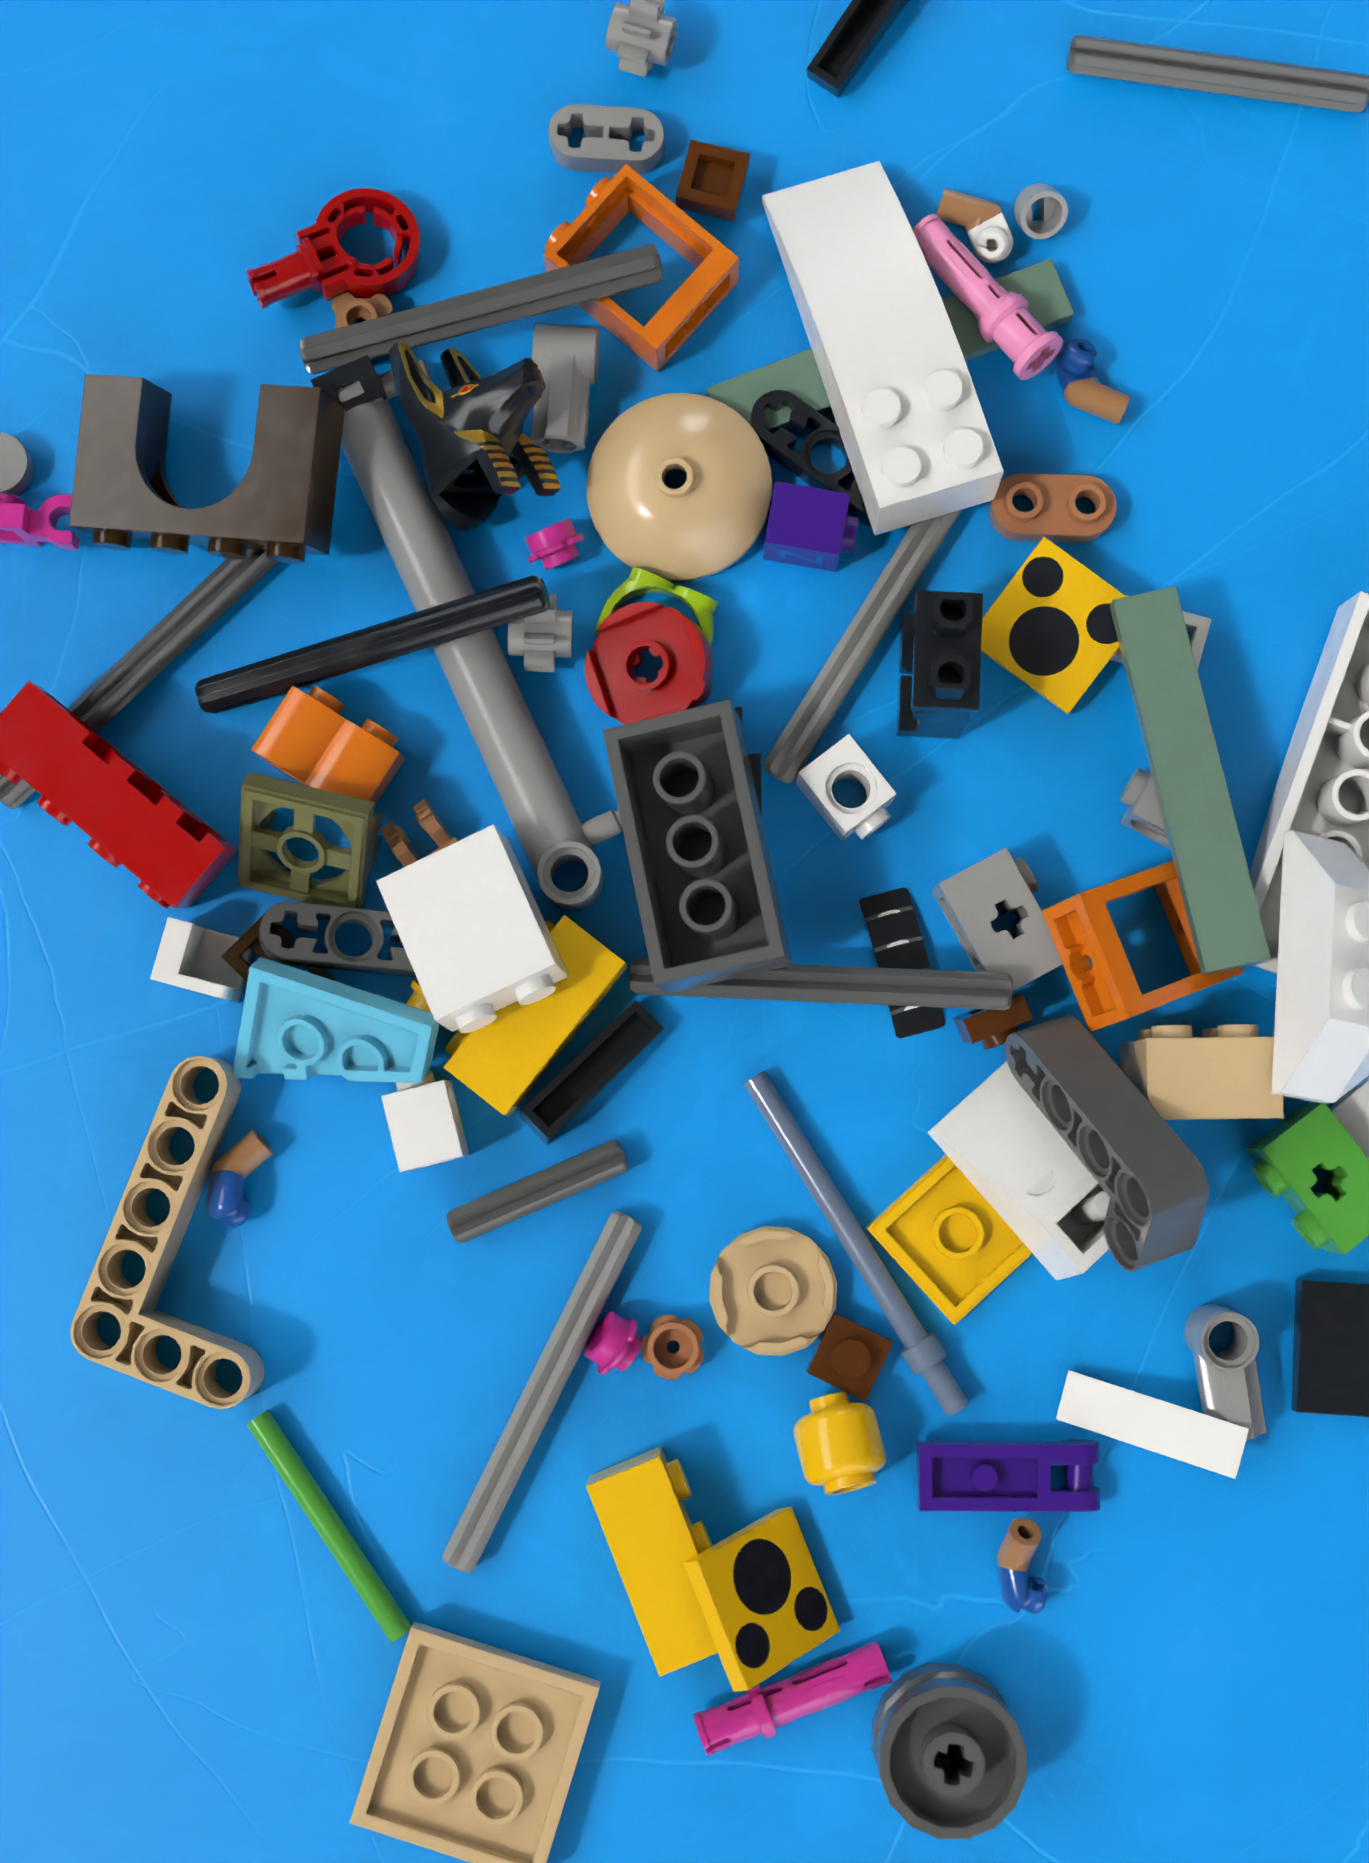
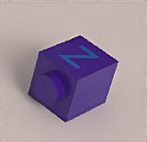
(809, 527)

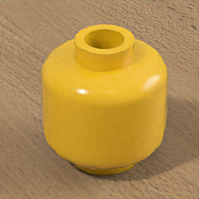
(839, 1444)

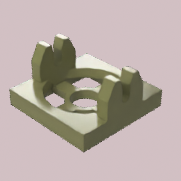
(262, 873)

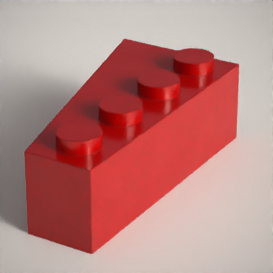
(109, 799)

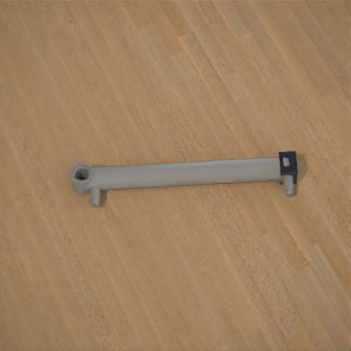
(472, 663)

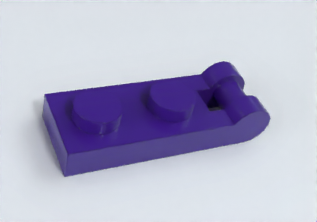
(1006, 1476)

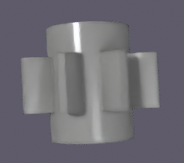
(641, 35)
(542, 637)

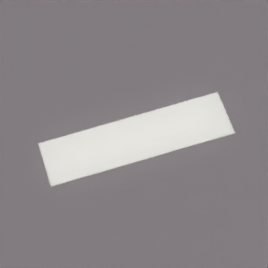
(1152, 1424)

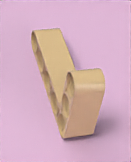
(158, 1246)

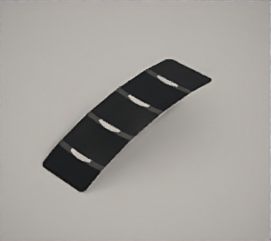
(900, 945)

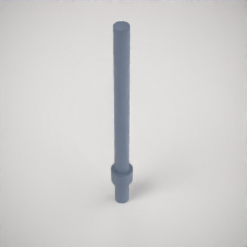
(921, 1350)

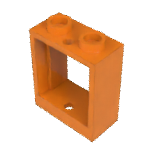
(690, 304)
(1085, 930)

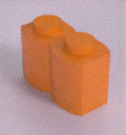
(326, 750)

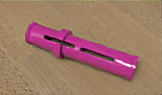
(791, 1698)

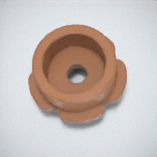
(668, 1364)

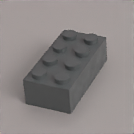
(697, 847)

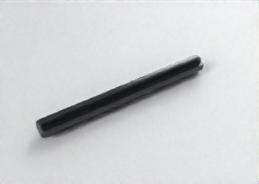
(374, 644)

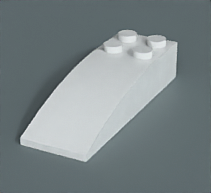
(884, 348)
(1326, 765)

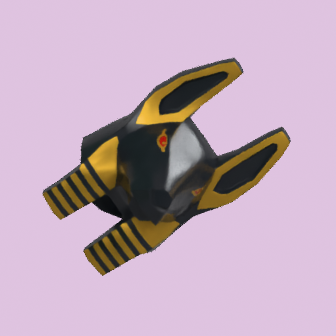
(473, 433)

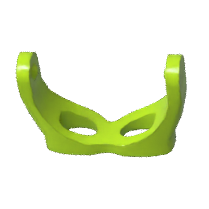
(645, 582)

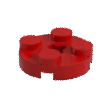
(617, 651)

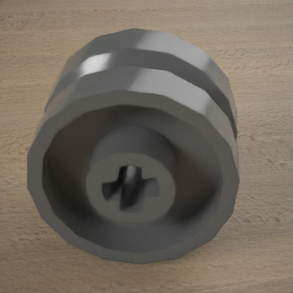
(956, 1790)

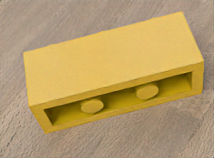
(524, 1040)
(650, 1541)

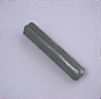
(537, 1191)

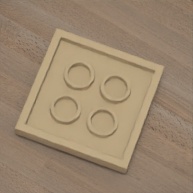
(474, 1750)

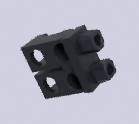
(944, 657)

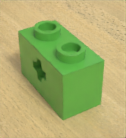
(1284, 1165)

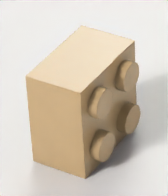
(1204, 1077)

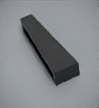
(852, 42)
(590, 1072)

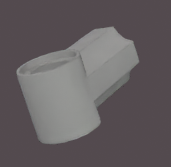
(569, 367)
(1228, 1377)

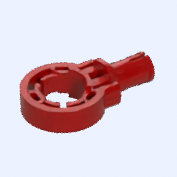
(327, 268)

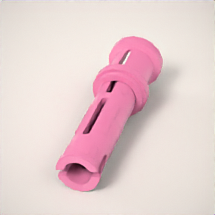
(1000, 314)

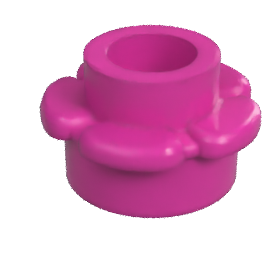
(554, 544)
(613, 1343)

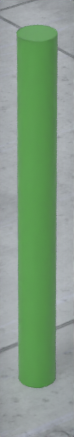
(329, 1526)

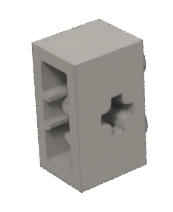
(970, 907)

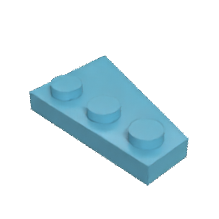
(322, 1027)

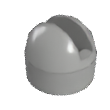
(1051, 208)

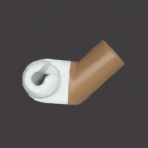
(982, 221)

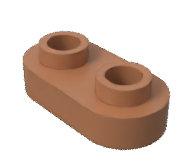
(1053, 508)

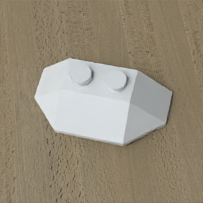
(1321, 971)

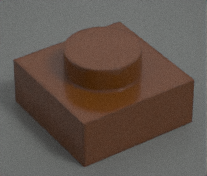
(712, 180)
(992, 1026)
(849, 1356)

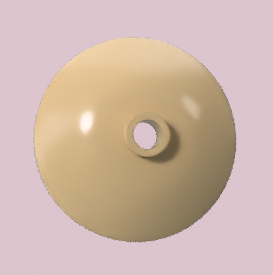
(690, 528)

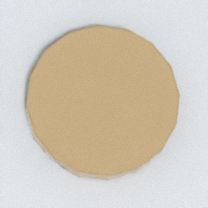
(772, 1290)

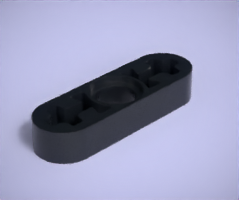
(782, 442)

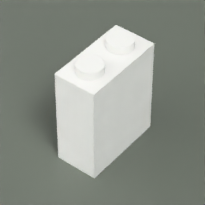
(472, 931)

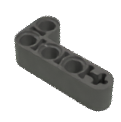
(1120, 1138)

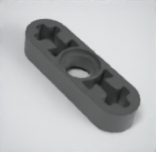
(306, 921)

